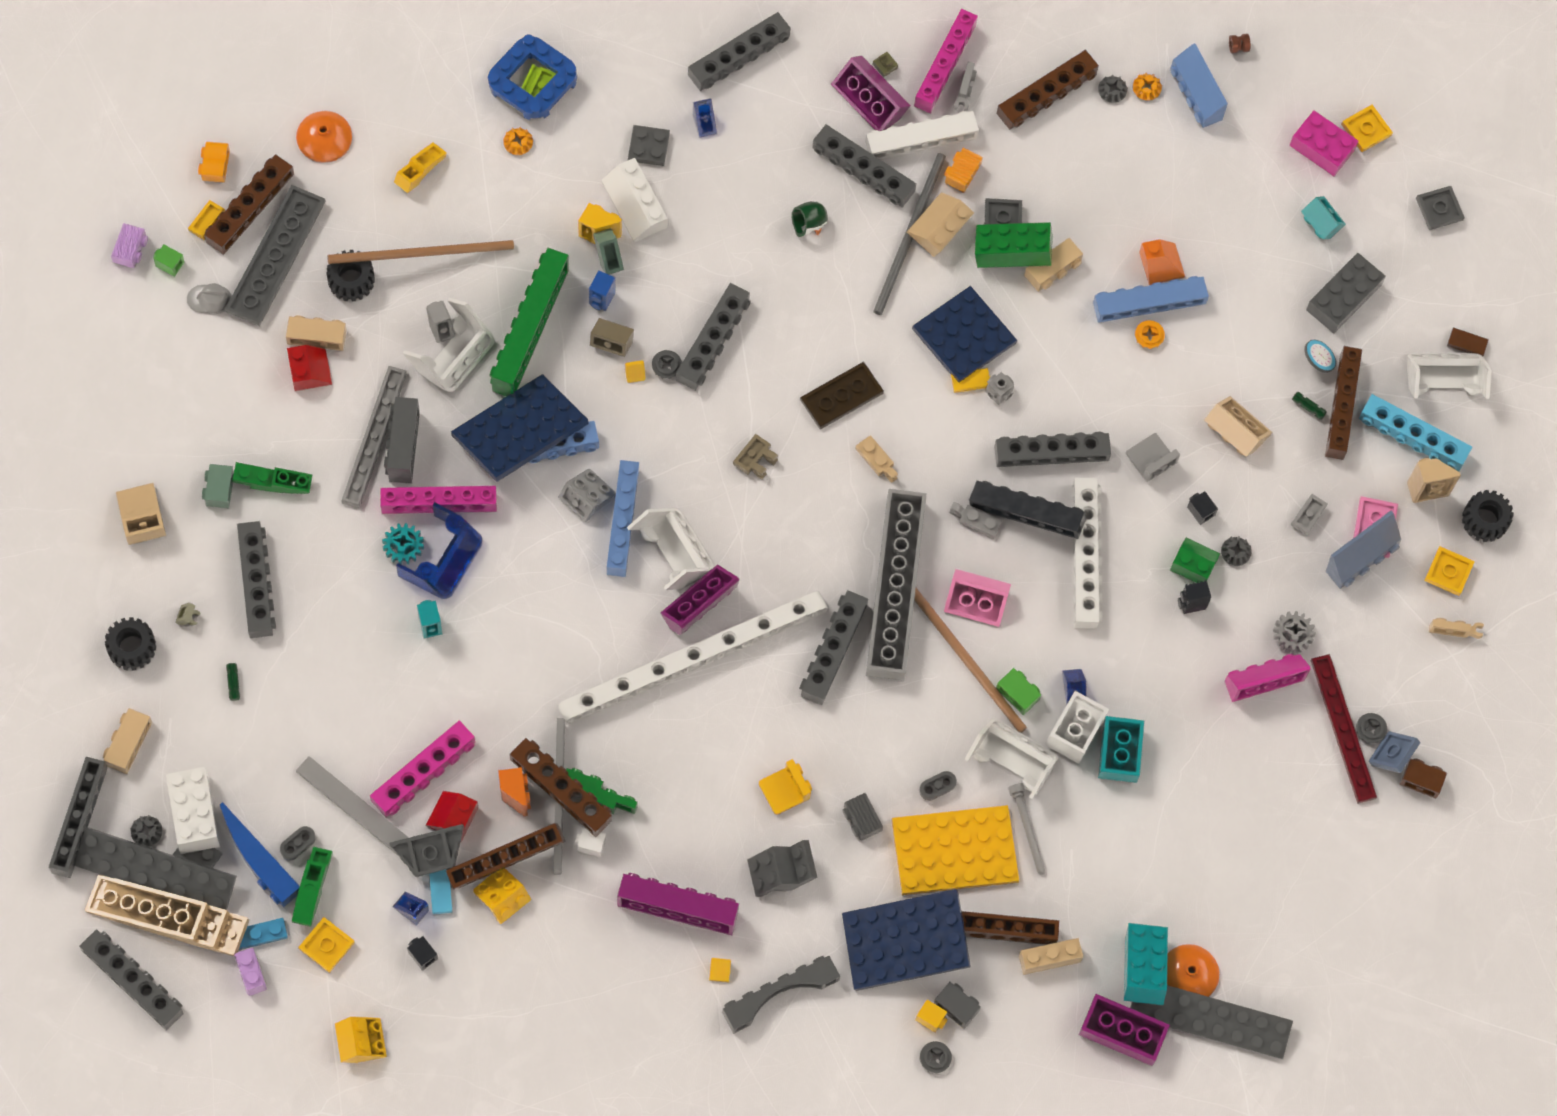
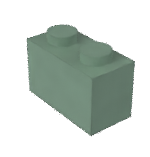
(608, 251)
(218, 486)

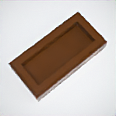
(1467, 342)

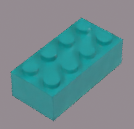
(1145, 964)

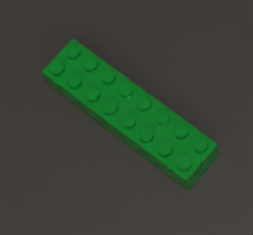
(530, 322)

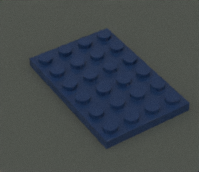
(519, 428)
(906, 940)

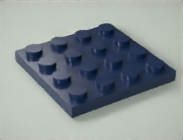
(964, 334)

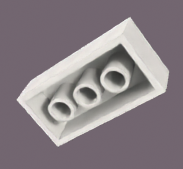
(192, 810)

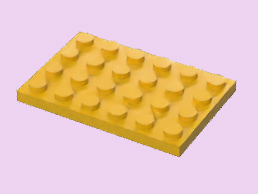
(955, 850)

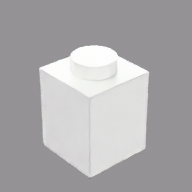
(589, 844)

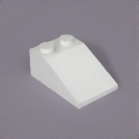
(1076, 727)

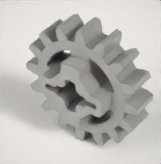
(1287, 636)

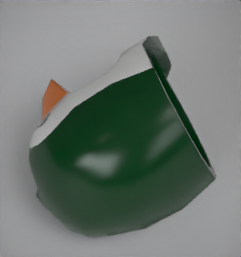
(811, 215)

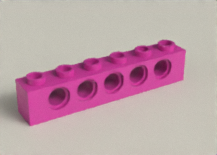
(945, 61)
(454, 498)
(456, 733)

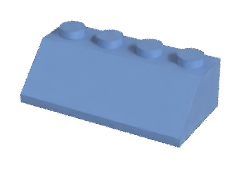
(1199, 86)

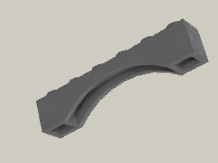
(817, 975)

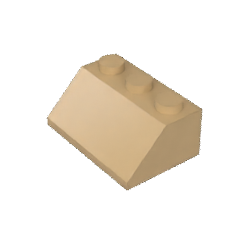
(940, 223)
(1237, 426)
(1431, 480)

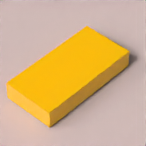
(205, 218)
(975, 381)

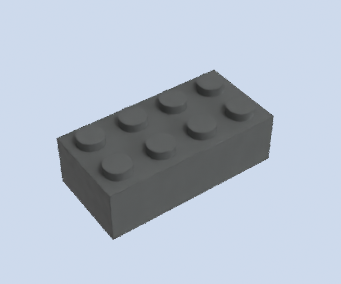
(1345, 293)
(402, 440)

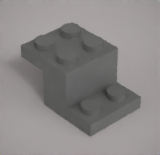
(782, 868)

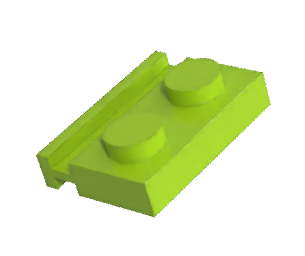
(537, 79)

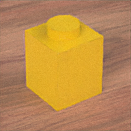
(932, 1016)

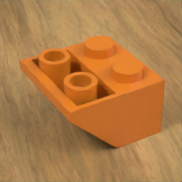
(513, 787)

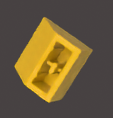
(597, 219)
(360, 1039)

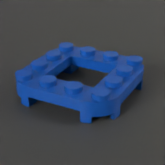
(541, 104)

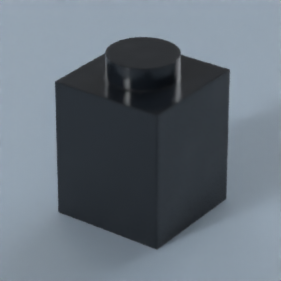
(1202, 507)
(422, 952)

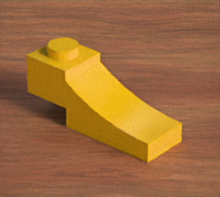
(419, 167)

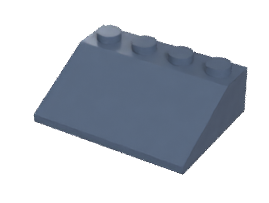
(1364, 551)

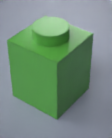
(168, 260)

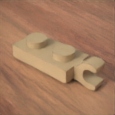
(877, 458)
(1456, 628)

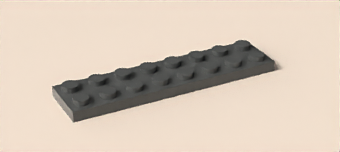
(275, 255)
(153, 868)
(1221, 1021)

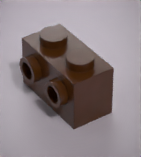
(1423, 778)

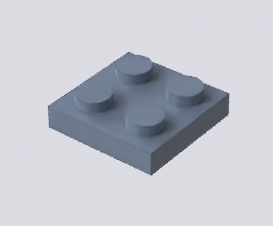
(1394, 752)

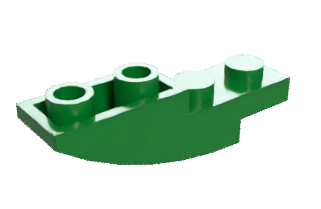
(272, 480)
(604, 797)
(311, 886)

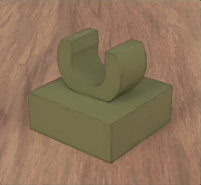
(885, 64)
(185, 614)

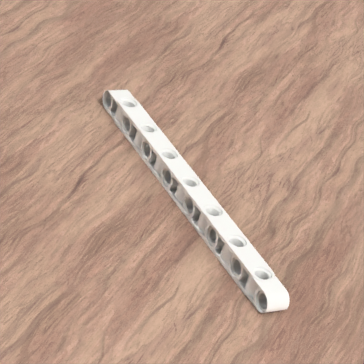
(680, 663)

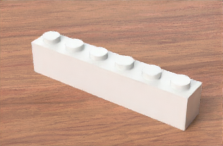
(922, 135)

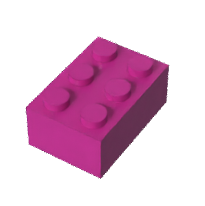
(1323, 143)

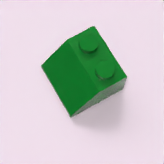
(1194, 561)

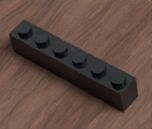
(1027, 509)

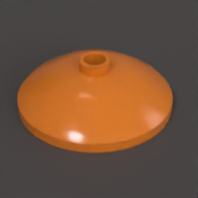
(327, 145)
(1206, 969)

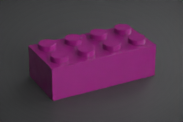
(1124, 1029)

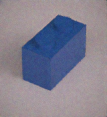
(602, 291)

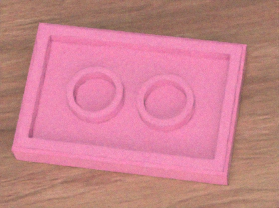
(1370, 511)

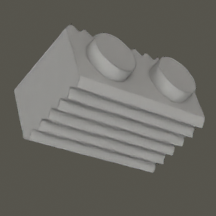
(440, 321)

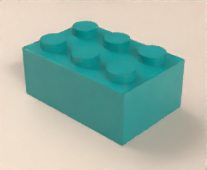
(1121, 749)

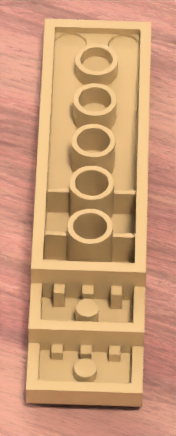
(167, 915)

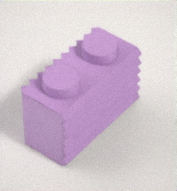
(129, 245)
(250, 971)

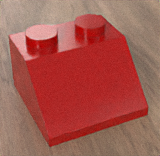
(309, 367)
(451, 811)

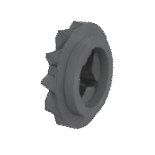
(1116, 95)
(666, 356)
(1229, 554)
(1375, 721)
(141, 838)
(936, 1048)

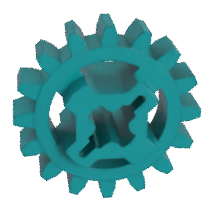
(410, 546)

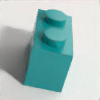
(1323, 218)
(429, 619)

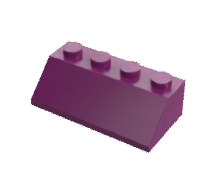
(870, 94)
(699, 599)

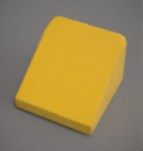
(635, 371)
(720, 970)

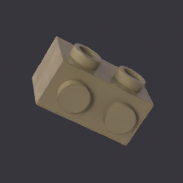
(613, 336)

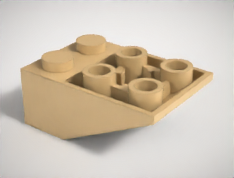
(140, 514)

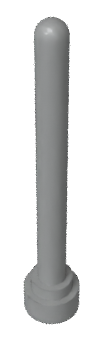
(1017, 792)

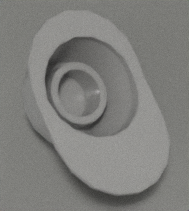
(208, 298)

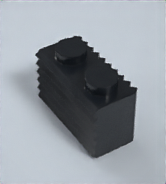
(1194, 597)

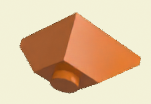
(1161, 261)

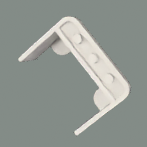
(460, 354)
(1448, 371)
(677, 543)
(1015, 753)

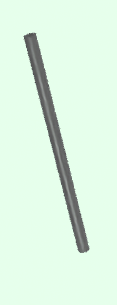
(907, 239)

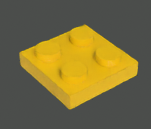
(1367, 128)
(1449, 571)
(326, 944)

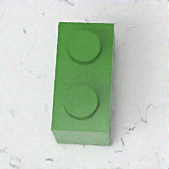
(1019, 691)

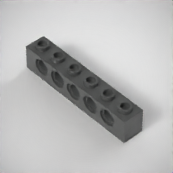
(774, 24)
(875, 166)
(732, 296)
(1044, 456)
(256, 626)
(818, 691)
(78, 816)
(165, 1017)

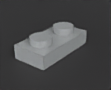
(1309, 514)

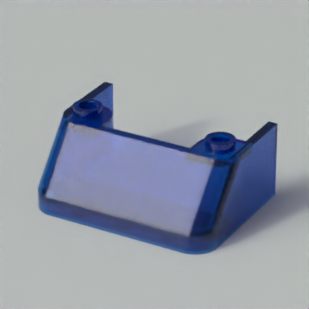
(447, 574)

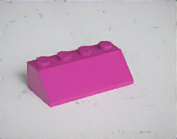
(1266, 677)

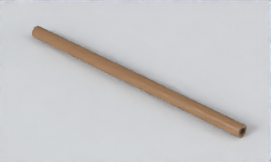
(420, 252)
(969, 662)

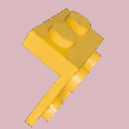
(786, 788)
(502, 894)

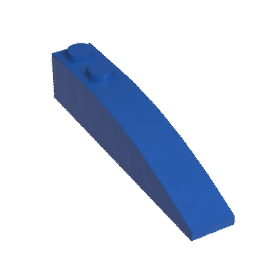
(261, 862)

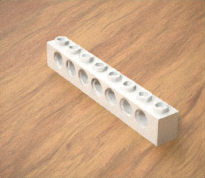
(1083, 617)

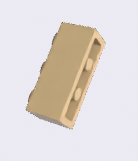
(1064, 258)
(316, 332)
(127, 740)
(1050, 956)

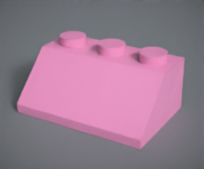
(977, 597)

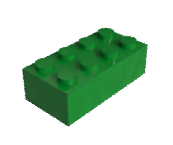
(1013, 245)

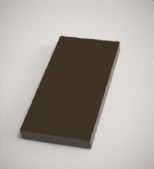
(841, 395)

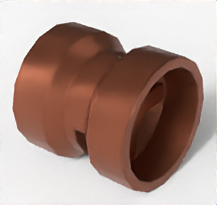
(1239, 43)

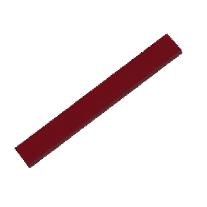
(1343, 729)

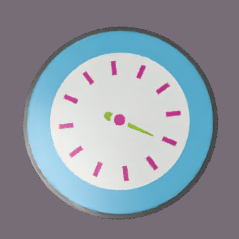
(1320, 356)

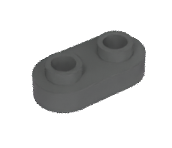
(936, 785)
(297, 843)

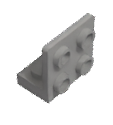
(1152, 457)
(585, 493)

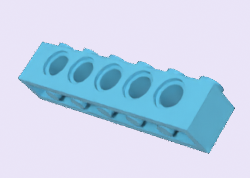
(1413, 424)

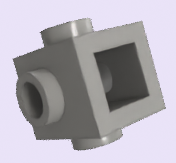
(1000, 387)

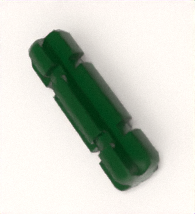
(1309, 405)
(233, 683)

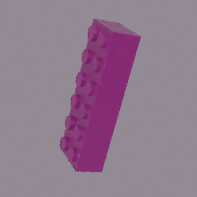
(677, 903)

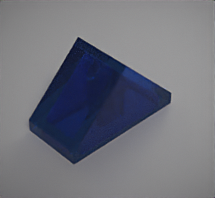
(704, 118)
(1073, 681)
(411, 907)

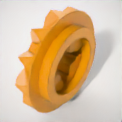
(1146, 93)
(515, 148)
(1155, 329)

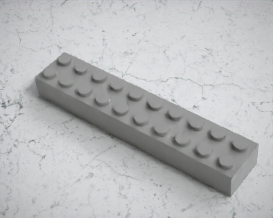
(896, 584)

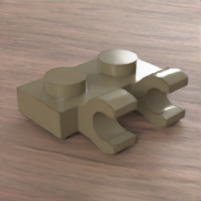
(752, 454)

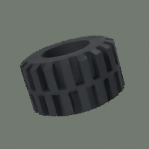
(351, 289)
(1495, 504)
(126, 629)

